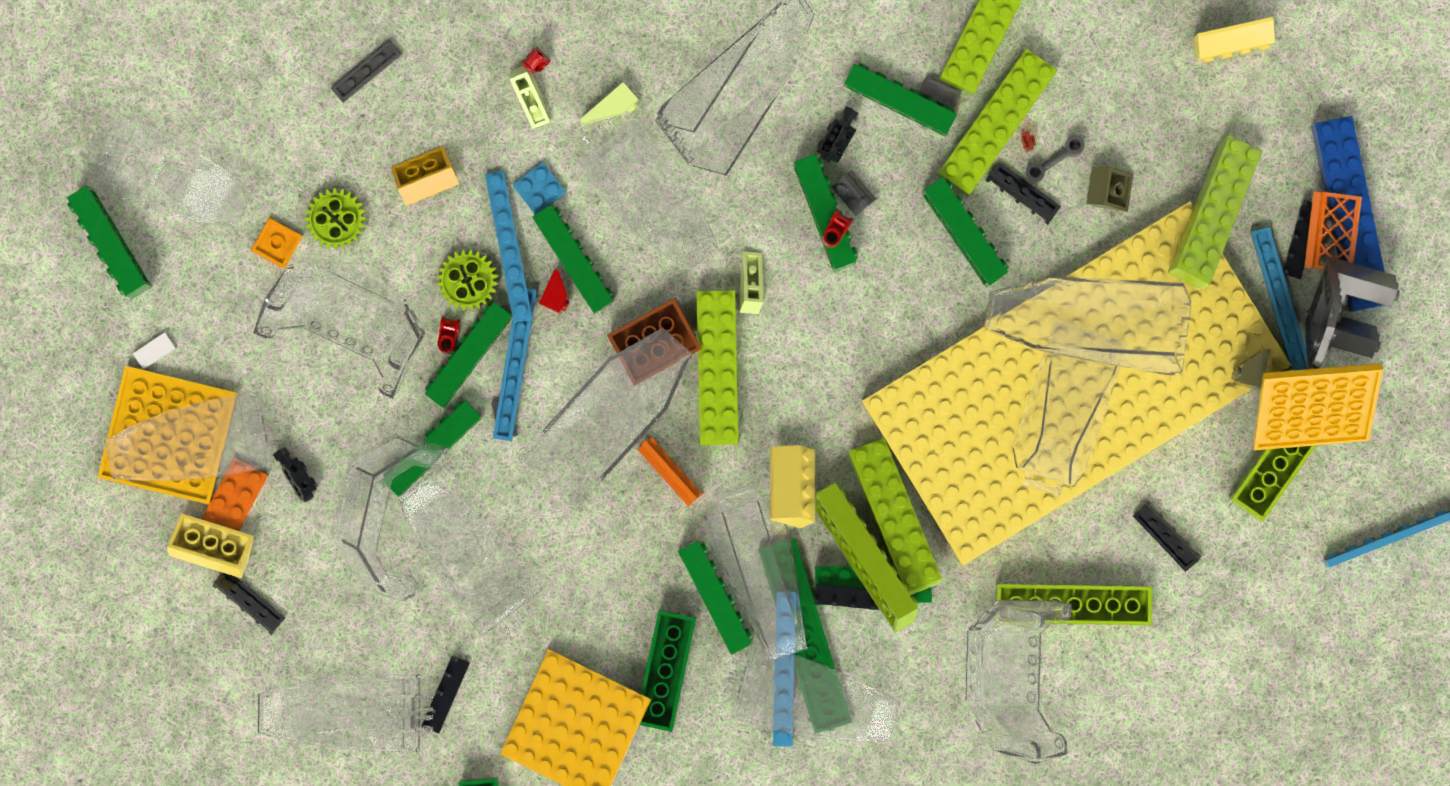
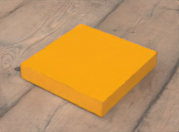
(276, 243)

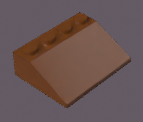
(666, 316)

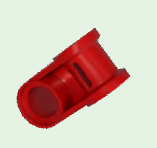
(535, 61)
(838, 226)
(448, 333)

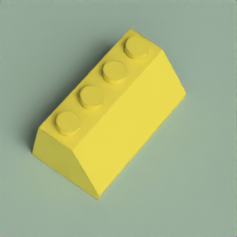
(1234, 39)
(792, 485)
(210, 545)

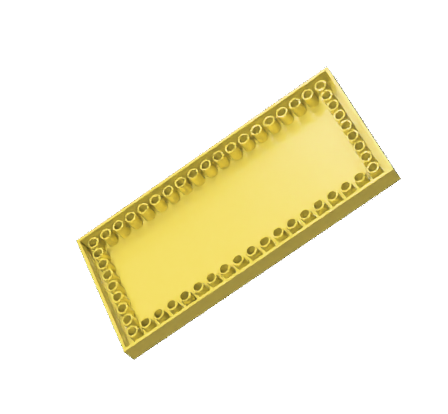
(962, 409)

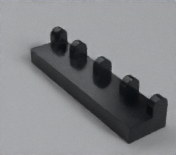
(1023, 192)
(1297, 249)
(1166, 536)
(844, 597)
(249, 602)
(446, 693)

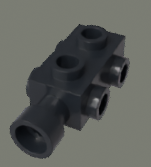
(838, 136)
(298, 476)

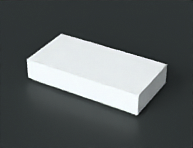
(154, 350)

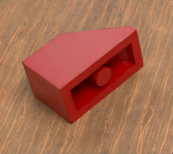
(555, 294)

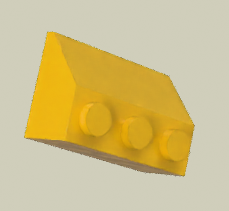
(424, 175)

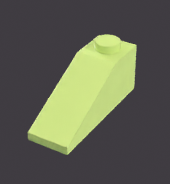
(529, 96)
(613, 105)
(751, 283)

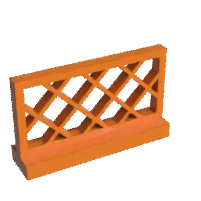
(1317, 227)
(669, 471)

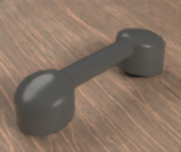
(1036, 172)

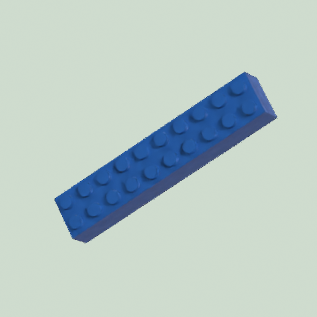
(1344, 174)

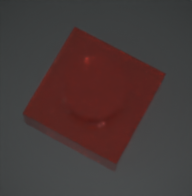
(1028, 141)

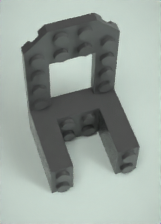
(1324, 321)

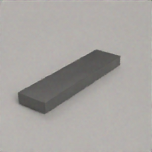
(366, 71)

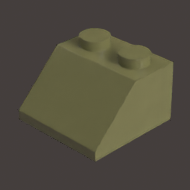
(1109, 188)
(1251, 371)

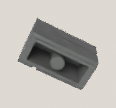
(853, 193)

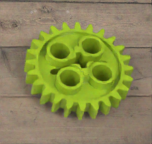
(323, 231)
(451, 287)

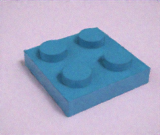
(539, 188)

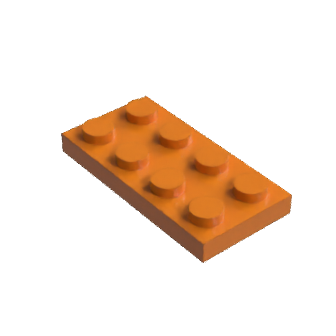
(235, 499)

